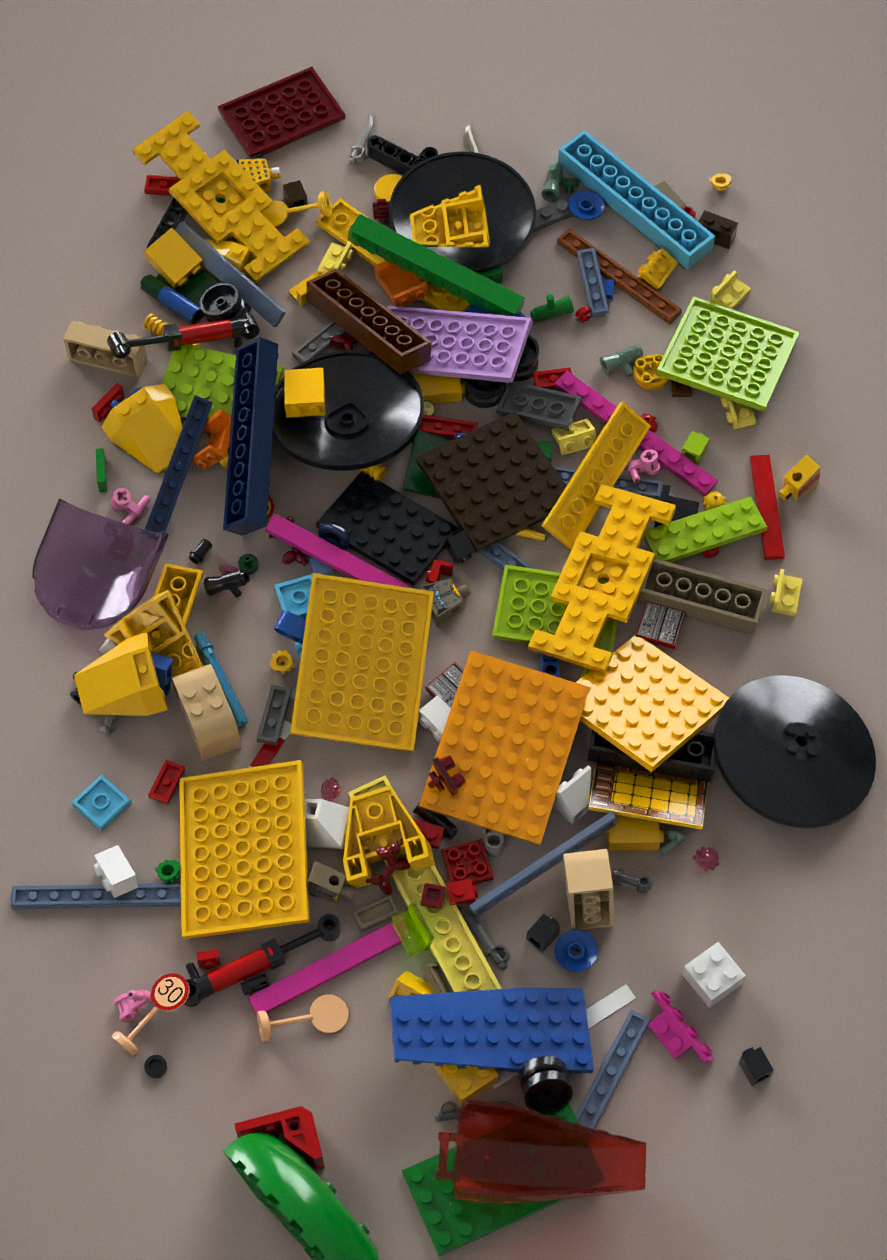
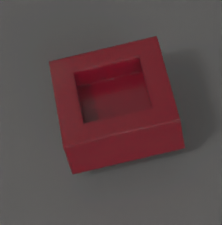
(433, 896)

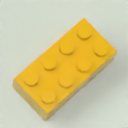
(468, 1081)

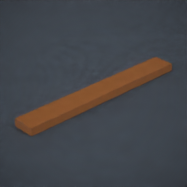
(623, 279)

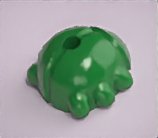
(166, 868)

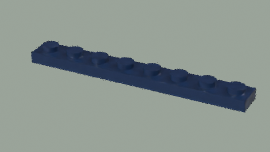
(178, 465)

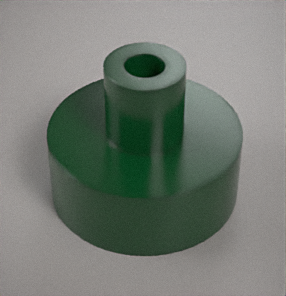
(570, 183)
(248, 563)

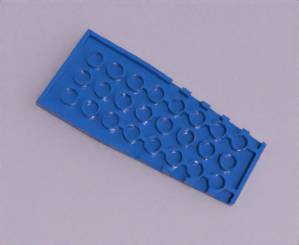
(492, 1028)

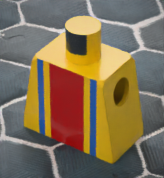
(800, 479)

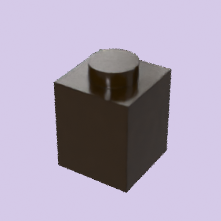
(295, 194)

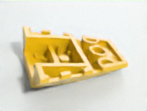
(453, 222)
(166, 632)

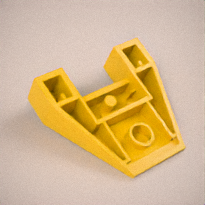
(375, 822)

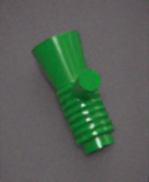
(552, 308)

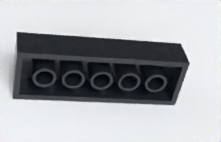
(691, 761)

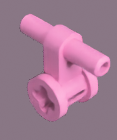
(643, 465)
(133, 509)
(130, 1003)

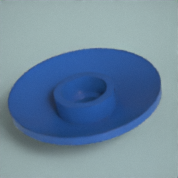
(586, 205)
(576, 941)

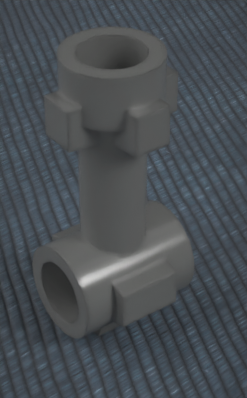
(642, 883)

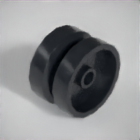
(222, 303)
(528, 361)
(483, 392)
(545, 1084)

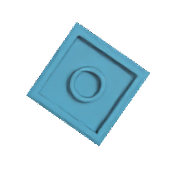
(101, 802)

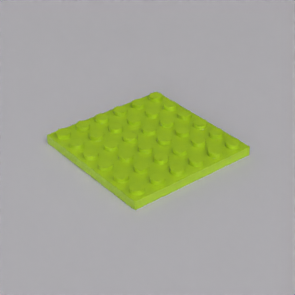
(728, 353)

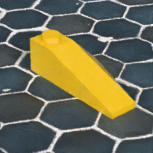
(235, 253)

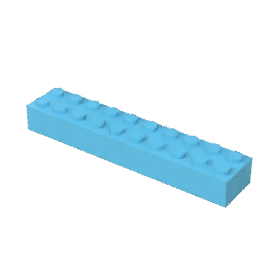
(636, 199)

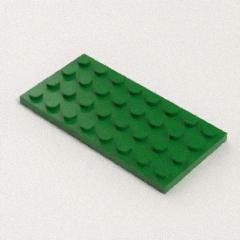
(458, 1221)

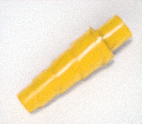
(528, 533)

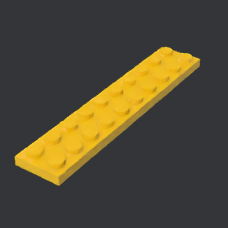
(338, 226)

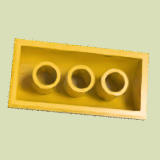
(183, 585)

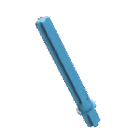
(206, 650)

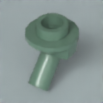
(676, 837)

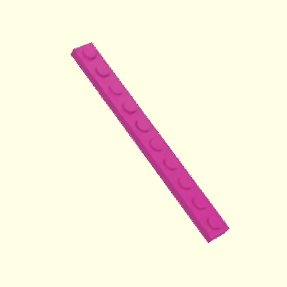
(667, 455)

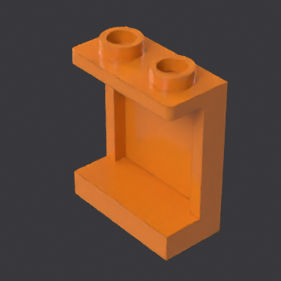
(399, 285)
(218, 428)

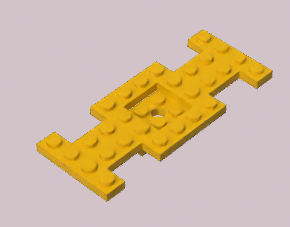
(203, 182)
(613, 557)

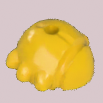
(720, 181)
(710, 502)
(278, 659)

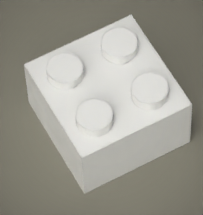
(713, 975)

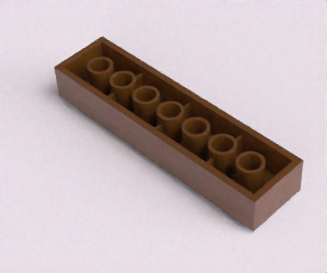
(369, 321)

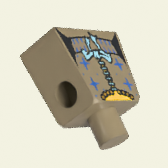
(446, 599)
(328, 883)

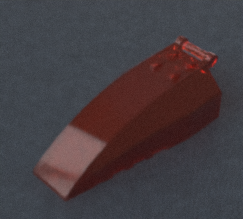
(530, 1157)

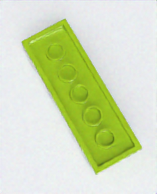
(705, 530)

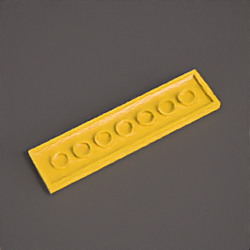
(600, 466)

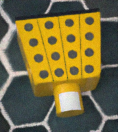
(259, 172)

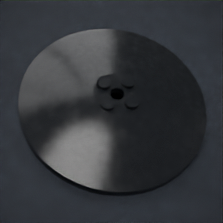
(506, 199)
(359, 387)
(777, 776)

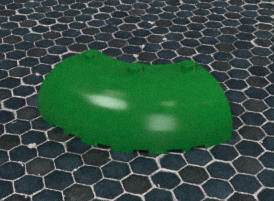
(300, 1199)

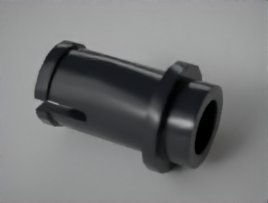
(200, 551)
(254, 984)

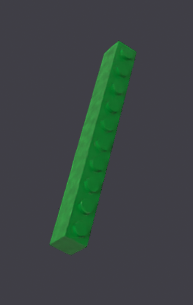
(434, 268)

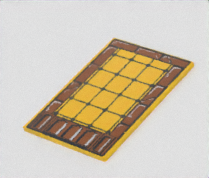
(648, 796)

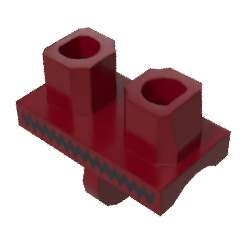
(452, 783)

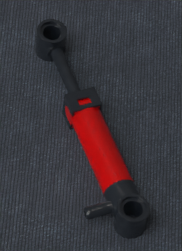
(175, 336)
(253, 963)

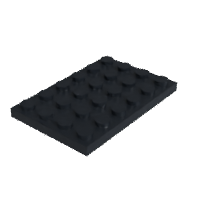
(389, 527)

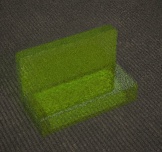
(413, 930)

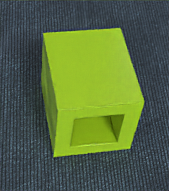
(695, 447)

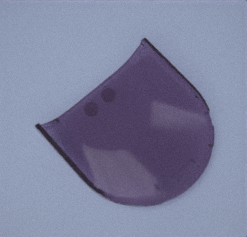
(93, 567)

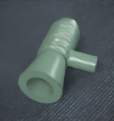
(553, 180)
(621, 358)

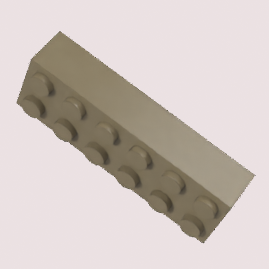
(704, 596)

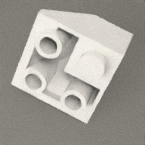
(573, 796)
(325, 824)

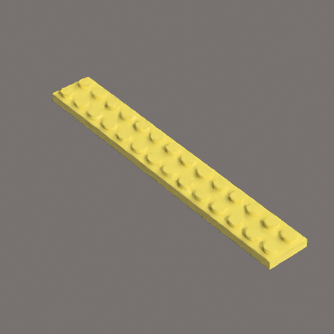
(453, 941)

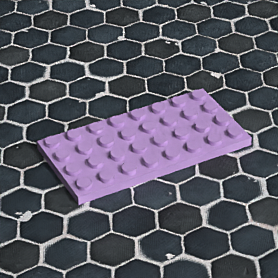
(469, 342)

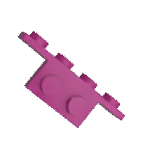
(675, 1032)

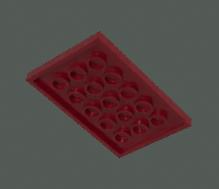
(281, 112)

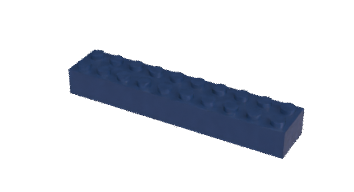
(251, 437)

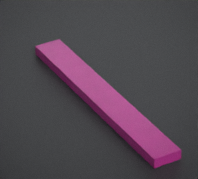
(327, 552)
(325, 969)

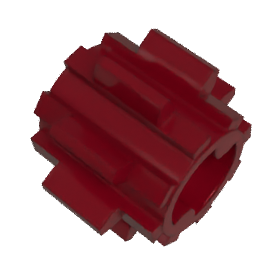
(381, 210)

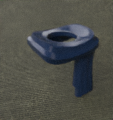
(341, 533)

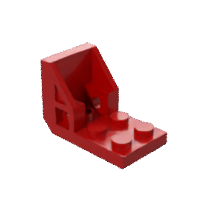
(298, 1130)

